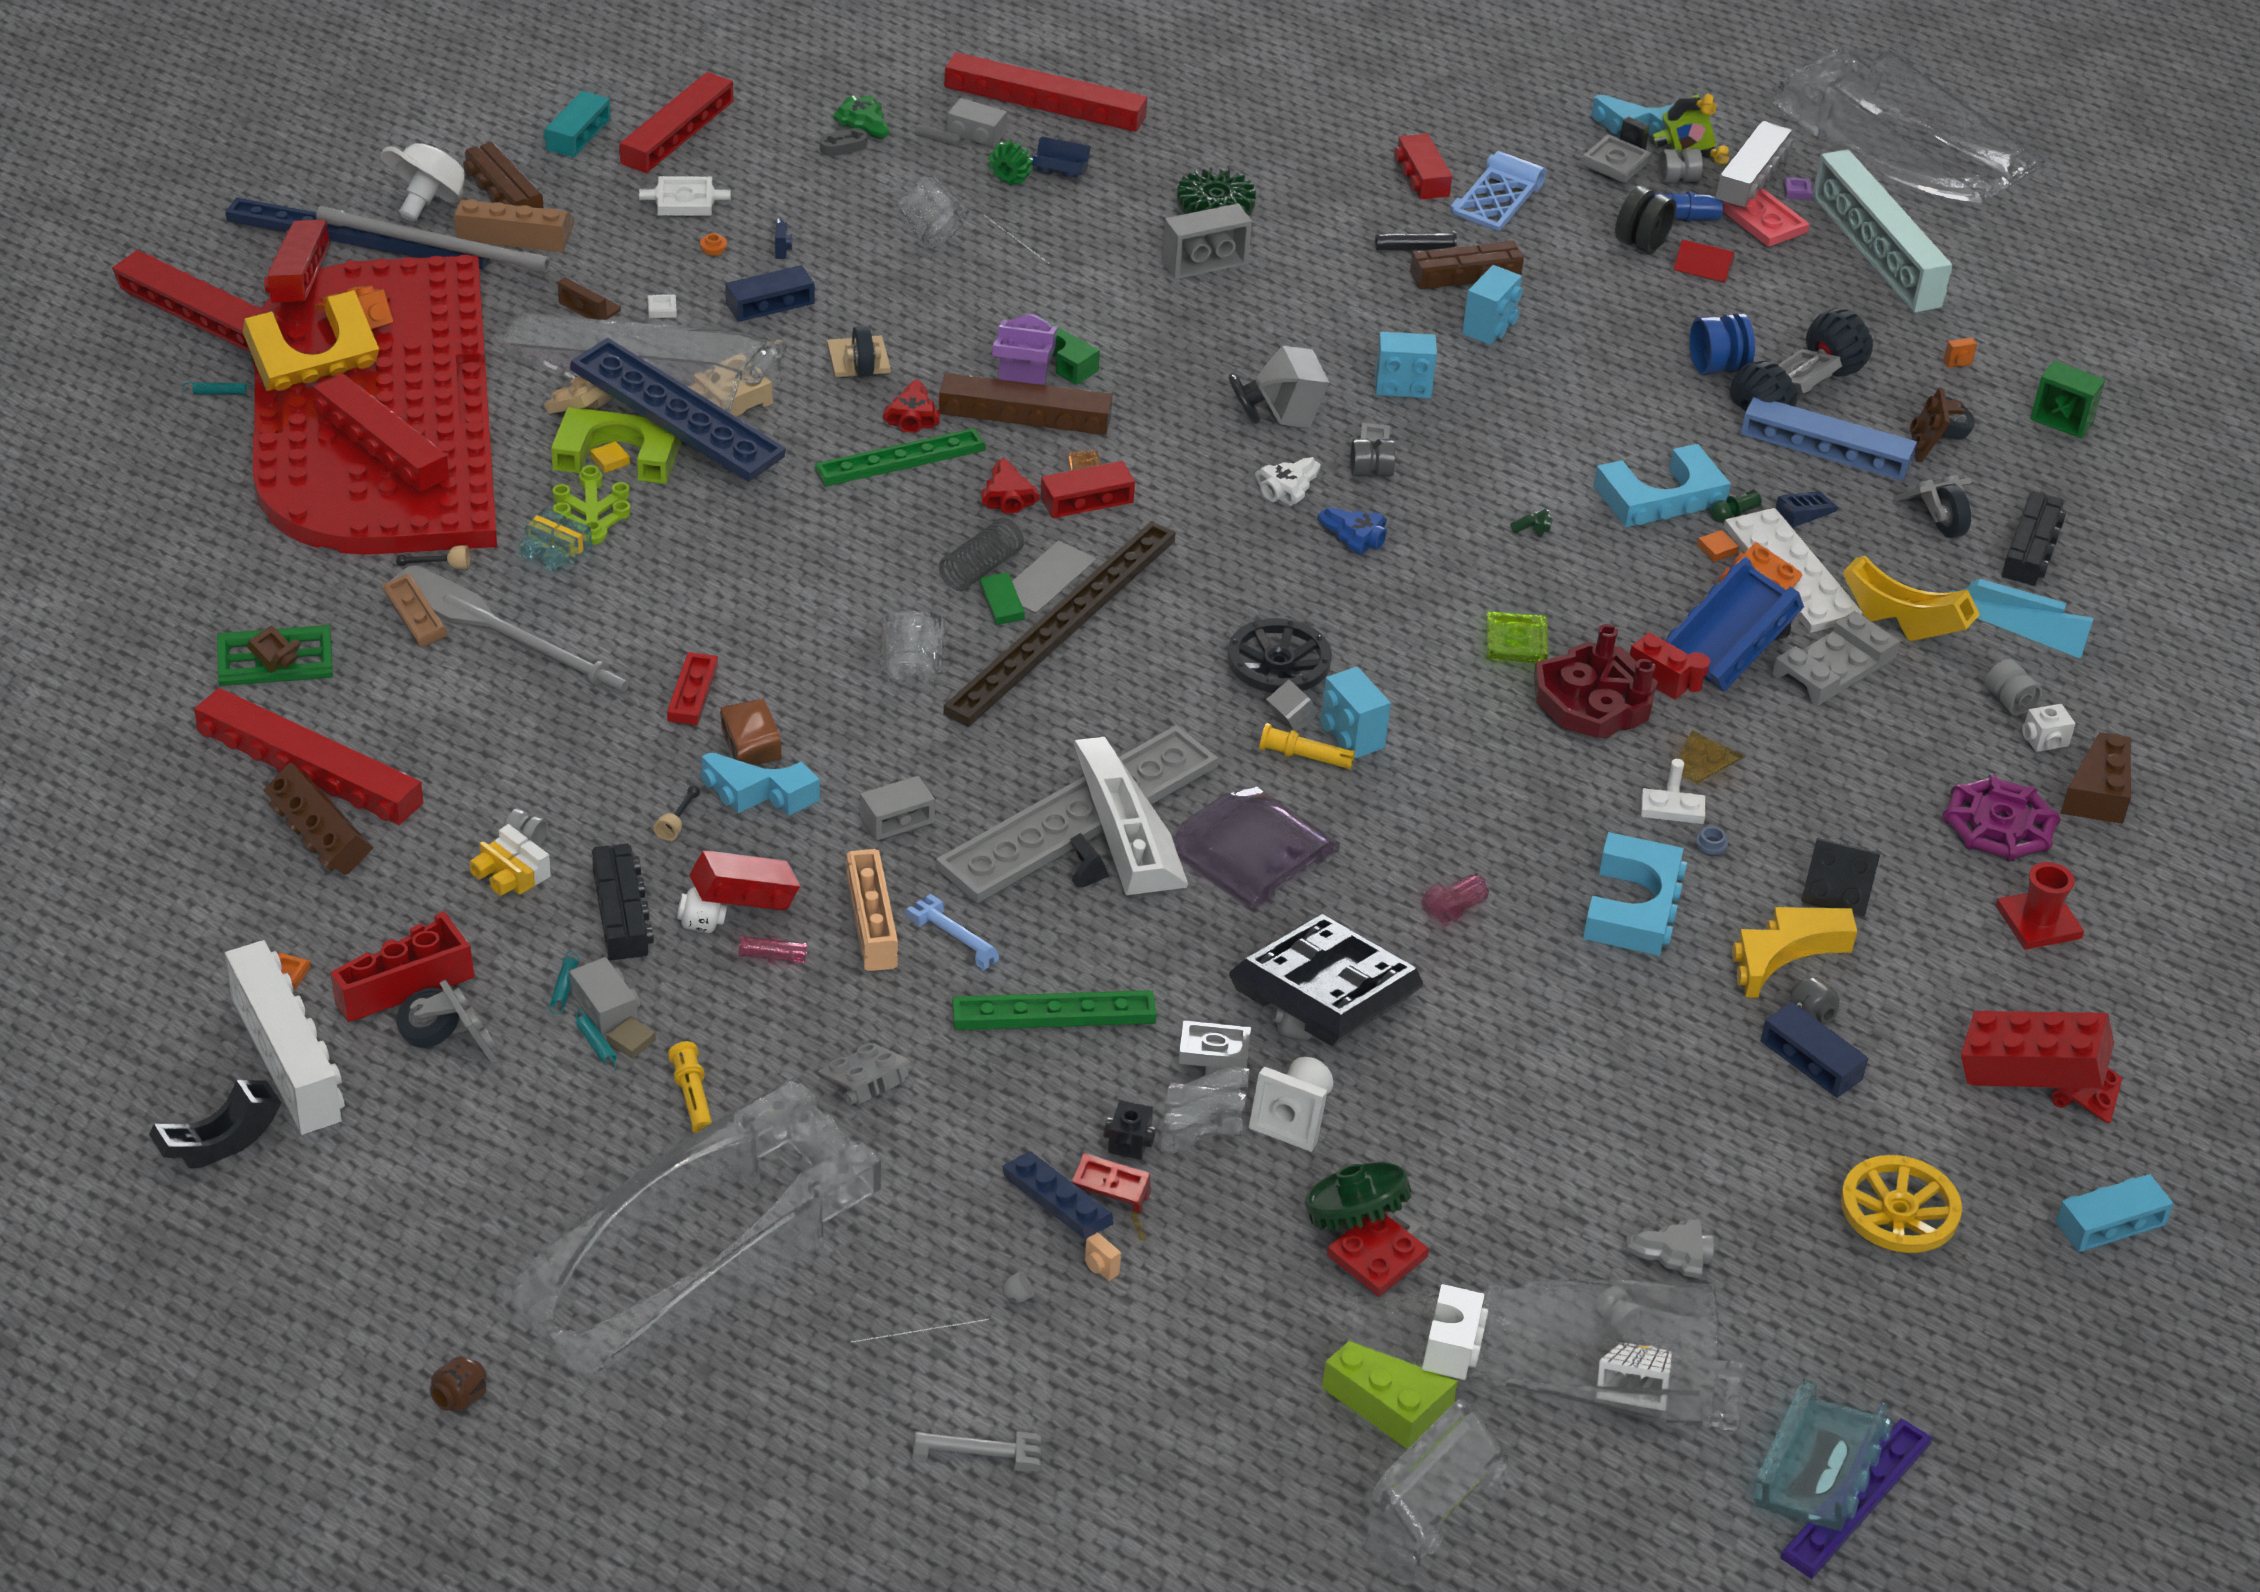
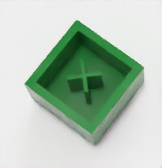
(2067, 399)

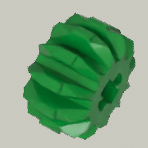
(1010, 162)

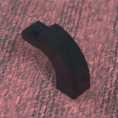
(224, 1133)

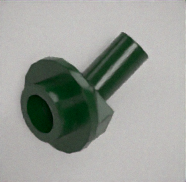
(1540, 522)

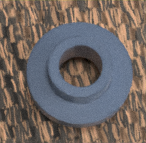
(1712, 840)

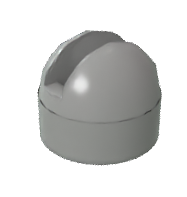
(1018, 1288)

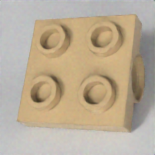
(578, 395)

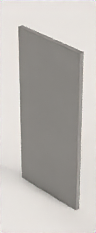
(1050, 575)

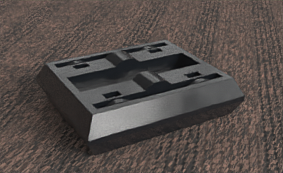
(1327, 978)

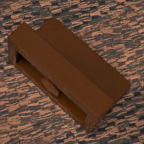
(585, 301)

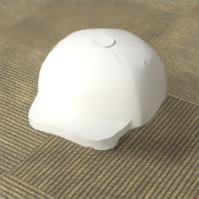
(428, 175)

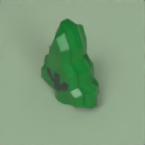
(864, 115)

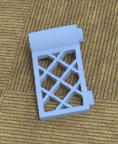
(1512, 174)

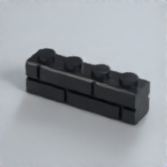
(2034, 539)
(620, 902)

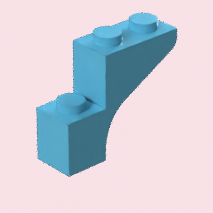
(1612, 112)
(748, 785)

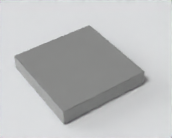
(1616, 158)

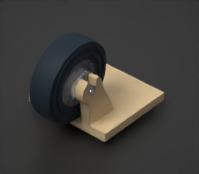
(858, 355)

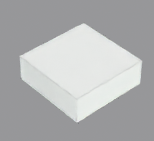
(662, 306)

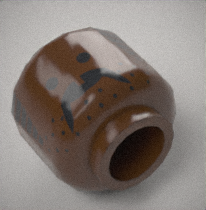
(458, 1384)

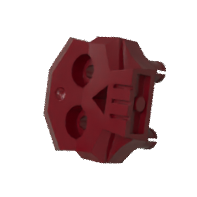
(1596, 687)

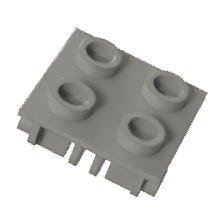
(867, 1072)

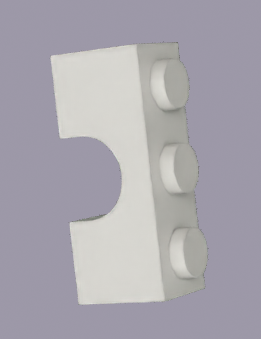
(1455, 1332)

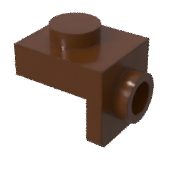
(273, 649)

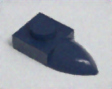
(783, 240)

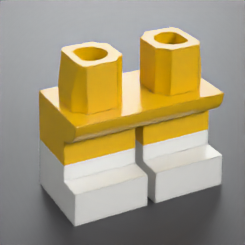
(512, 861)

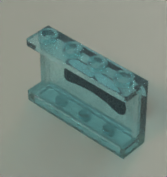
(1820, 1459)

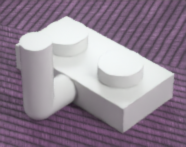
(1671, 803)

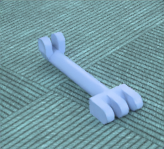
(931, 910)

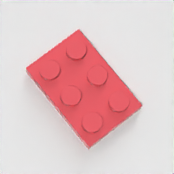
(1767, 219)

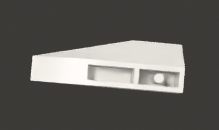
(1133, 829)

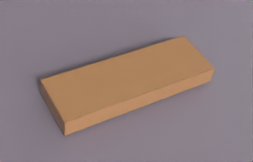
(414, 610)

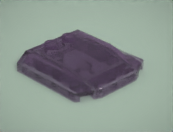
(1250, 844)

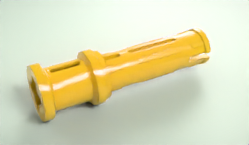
(1291, 744)
(689, 1077)

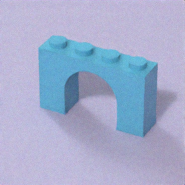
(1639, 503)
(1644, 924)

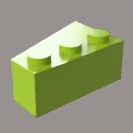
(1388, 1391)

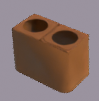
(752, 732)

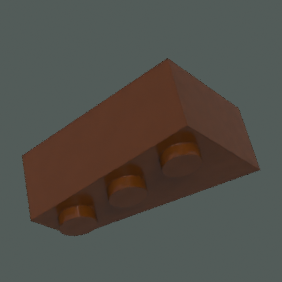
(2103, 781)

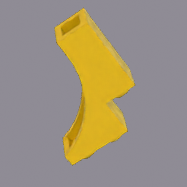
(1917, 611)
(1790, 936)

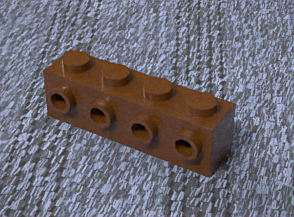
(317, 819)

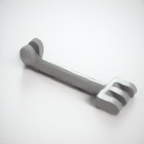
(1024, 1450)

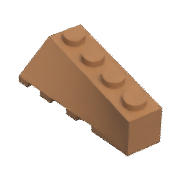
(513, 225)

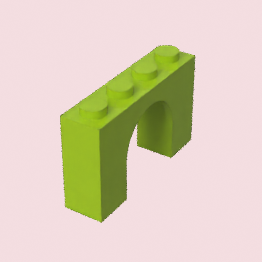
(588, 428)

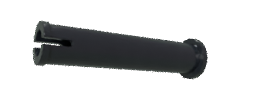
(1415, 241)

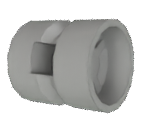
(1677, 165)
(2013, 687)

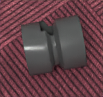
(1372, 457)

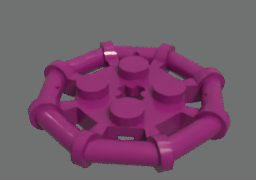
(1984, 816)

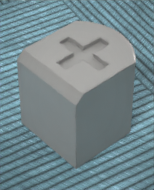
(1292, 706)

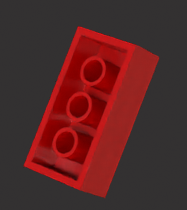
(2038, 1049)

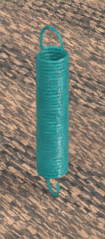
(218, 388)
(563, 982)
(595, 1038)

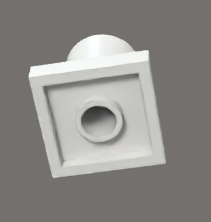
(1292, 1104)

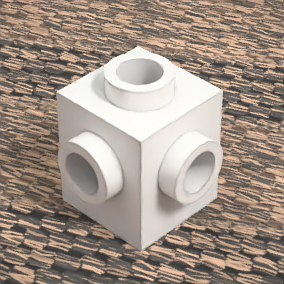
(2048, 727)

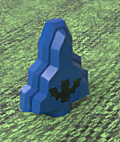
(1355, 528)

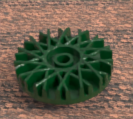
(1211, 191)
(1357, 1193)

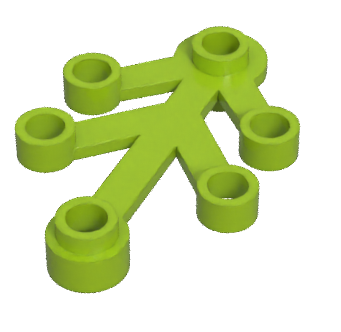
(590, 479)

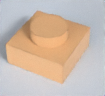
(1102, 1257)

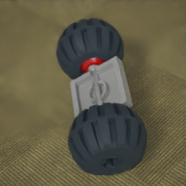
(1836, 346)

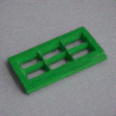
(261, 674)

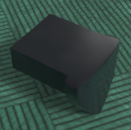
(1092, 866)

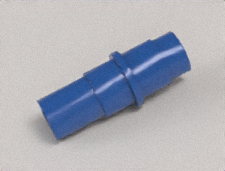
(1696, 206)

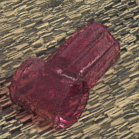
(1450, 902)

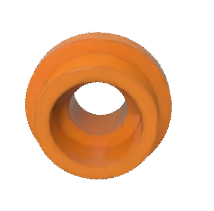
(713, 244)

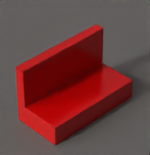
(1704, 260)

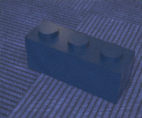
(770, 293)
(1814, 1049)

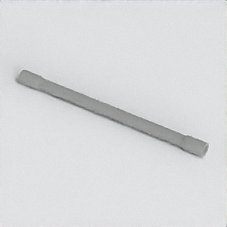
(524, 259)

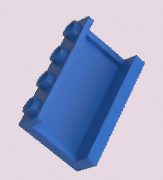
(1736, 622)

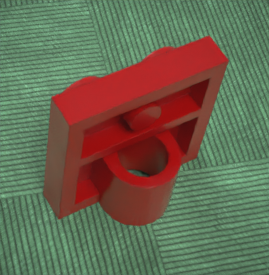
(1378, 1253)

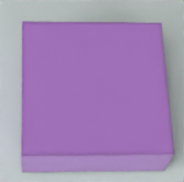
(1798, 188)

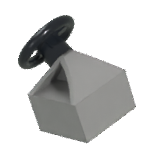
(1289, 383)

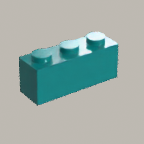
(577, 124)

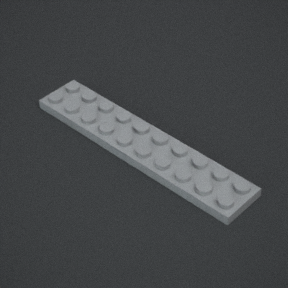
(1046, 827)

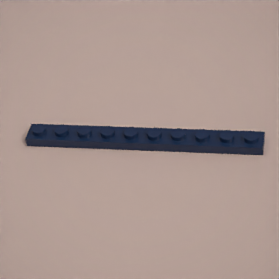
(282, 218)

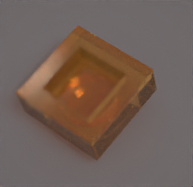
(1083, 459)

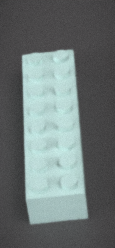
(1882, 231)

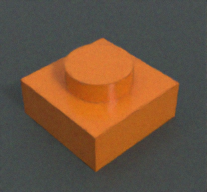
(1960, 352)

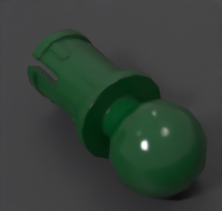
(1735, 505)

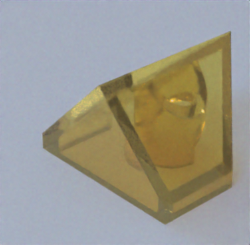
(1705, 757)

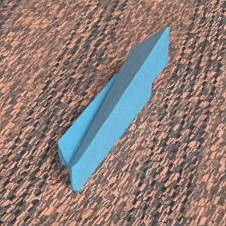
(2031, 616)

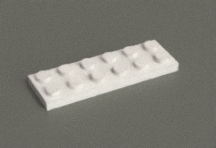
(1820, 593)

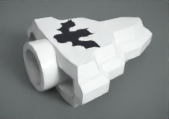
(1287, 480)

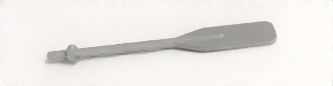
(466, 607)

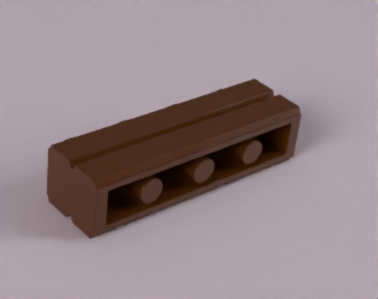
(500, 177)
(1463, 264)

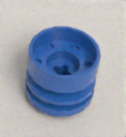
(1721, 343)

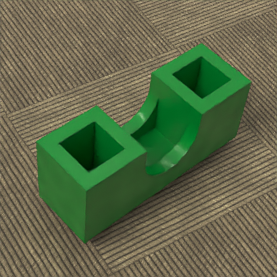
(1074, 357)

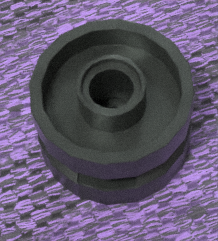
(1645, 219)

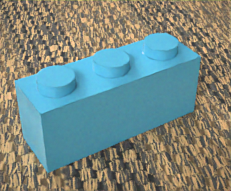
(2114, 1212)

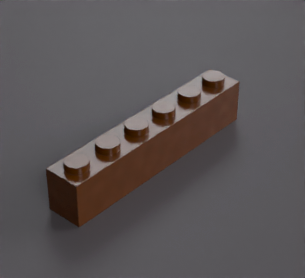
(1025, 403)

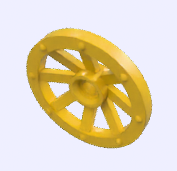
(1899, 1207)

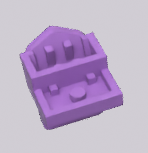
(1025, 348)

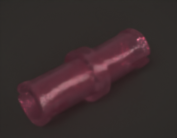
(772, 949)

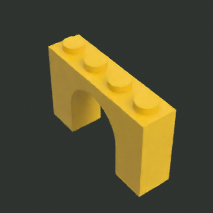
(283, 366)

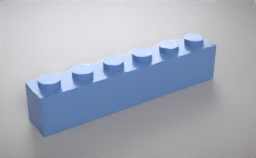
(1829, 438)

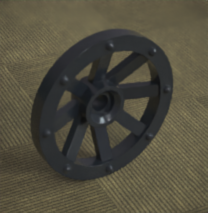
(1279, 659)

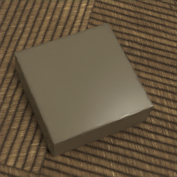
(631, 1037)

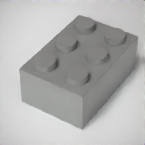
(1206, 241)

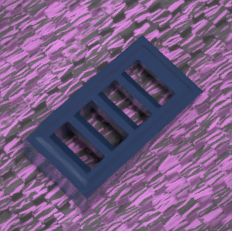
(1804, 507)

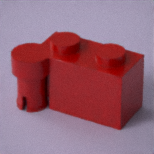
(1673, 667)

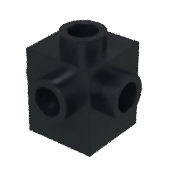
(1130, 1137)

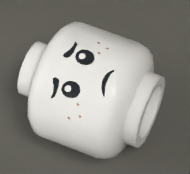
(698, 914)

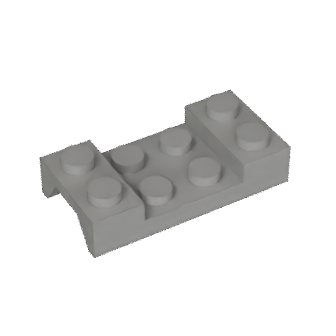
(1839, 658)

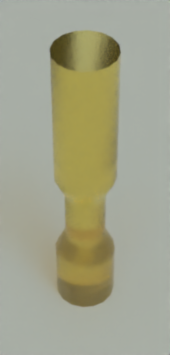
(1141, 1235)

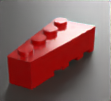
(403, 968)

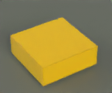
(610, 457)

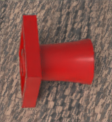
(2042, 914)

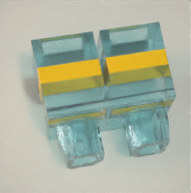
(555, 539)

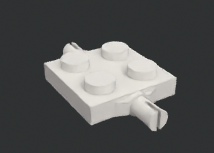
(684, 195)

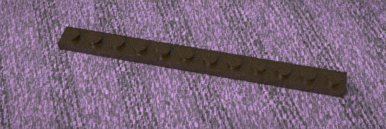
(1058, 624)

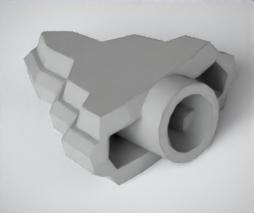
(1675, 1247)

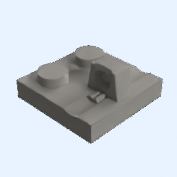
(1214, 1045)

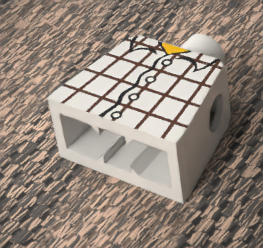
(1635, 1367)

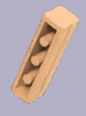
(871, 910)

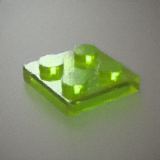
(1516, 637)

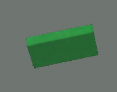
(1002, 598)

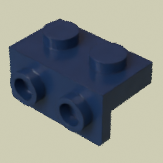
(1061, 156)

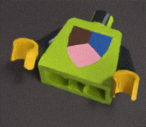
(1690, 127)

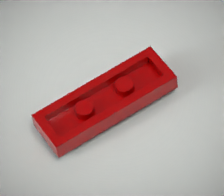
(692, 688)

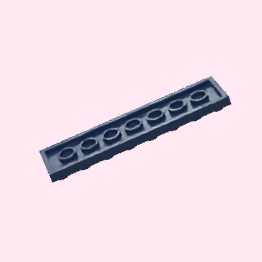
(678, 409)

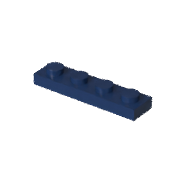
(1057, 1195)

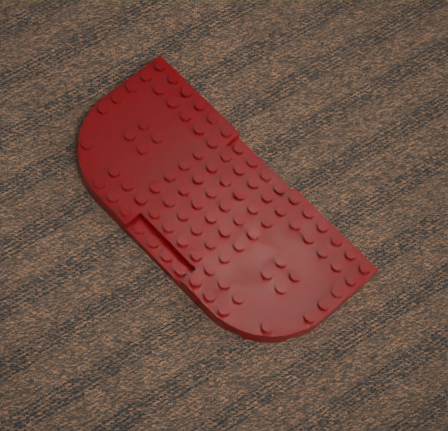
(427, 373)

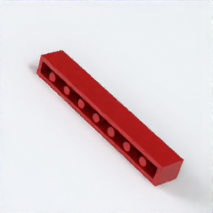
(1046, 91)
(187, 297)
(328, 763)

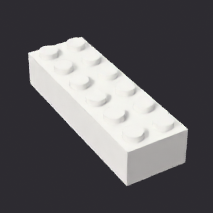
(285, 1037)

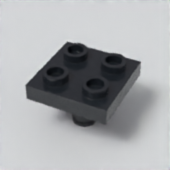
(1840, 876)

